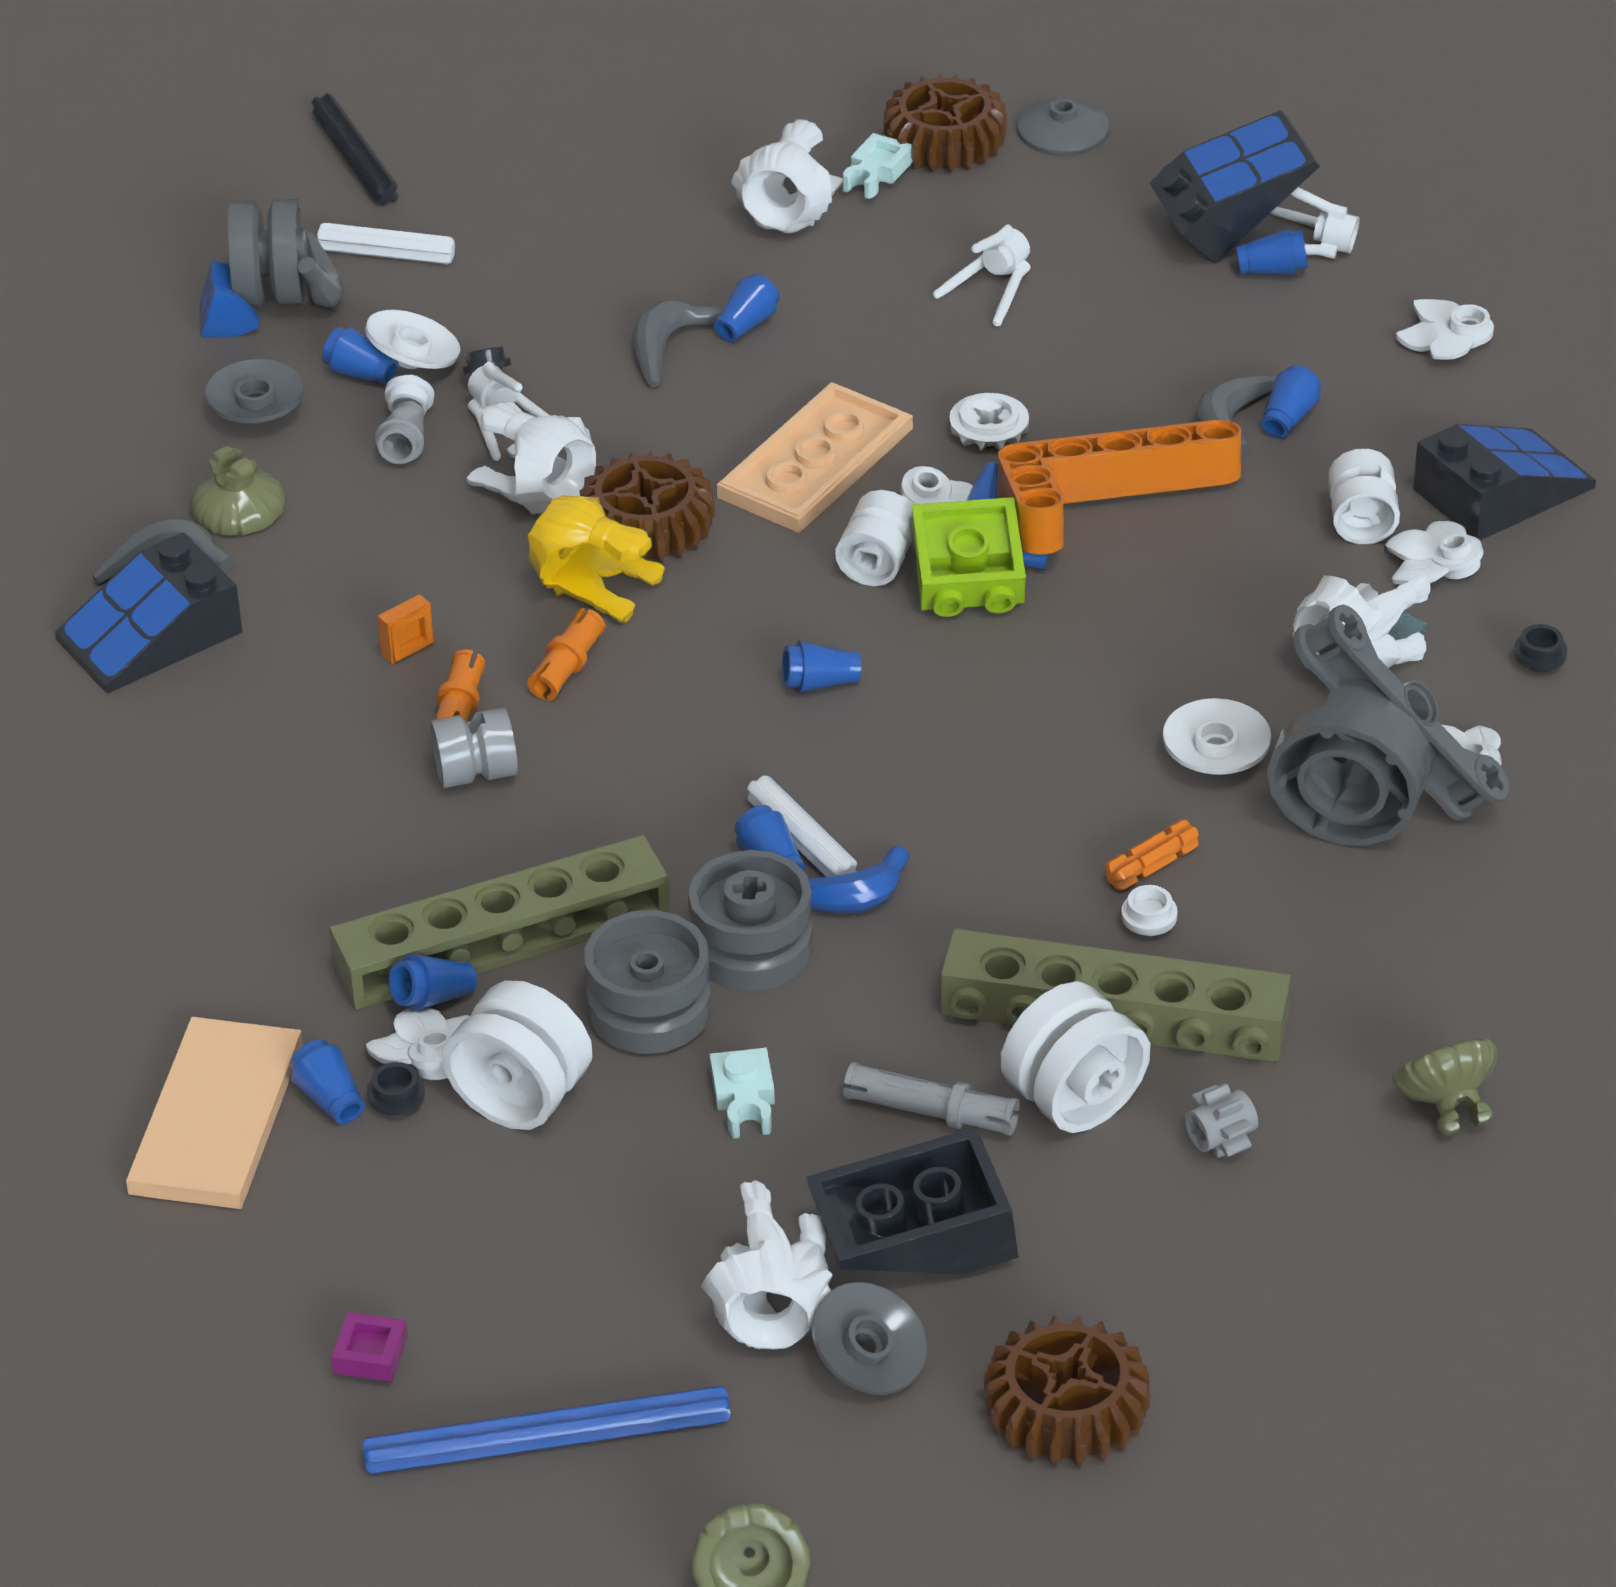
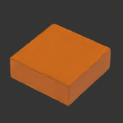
(405, 629)

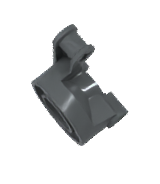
(1372, 748)

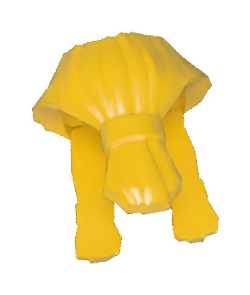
(579, 545)

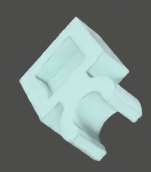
(875, 162)
(743, 1087)

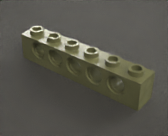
(501, 917)
(1167, 998)

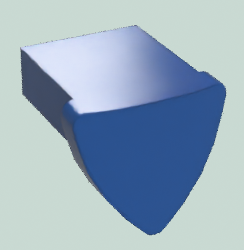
(223, 310)

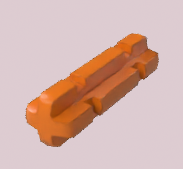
(1151, 855)

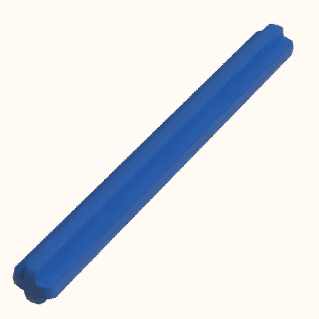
(546, 1429)

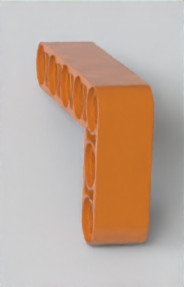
(1111, 465)

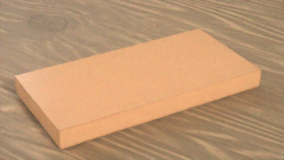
(814, 457)
(214, 1113)

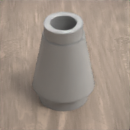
(402, 433)

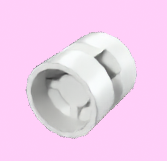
(1363, 496)
(876, 538)

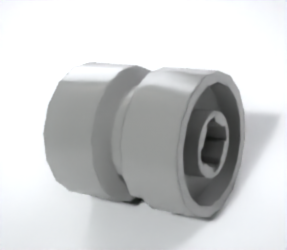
(473, 747)

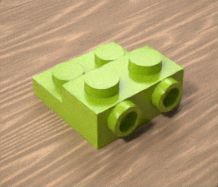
(968, 555)

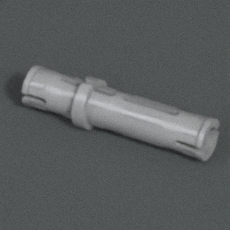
(952, 1103)

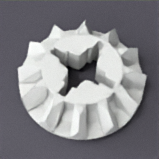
(989, 409)

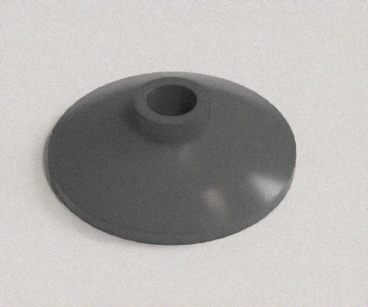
(1063, 127)
(254, 390)
(882, 1325)

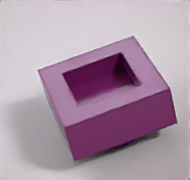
(369, 1346)

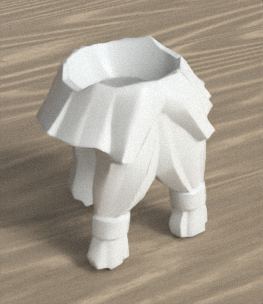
(762, 178)
(537, 467)
(1376, 611)
(769, 1265)

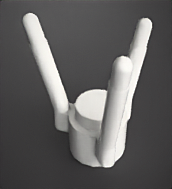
(1334, 230)
(1002, 255)
(489, 386)

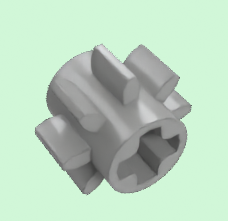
(1221, 1120)

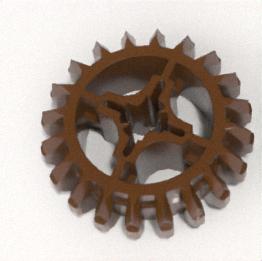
(946, 122)
(656, 496)
(1066, 1391)

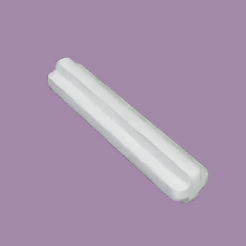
(386, 243)
(805, 831)

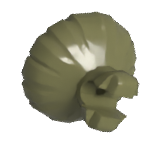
(236, 496)
(1450, 1080)
(777, 1556)

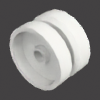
(517, 1055)
(1075, 1056)

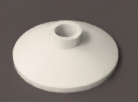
(412, 339)
(1217, 736)

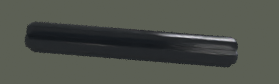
(355, 149)

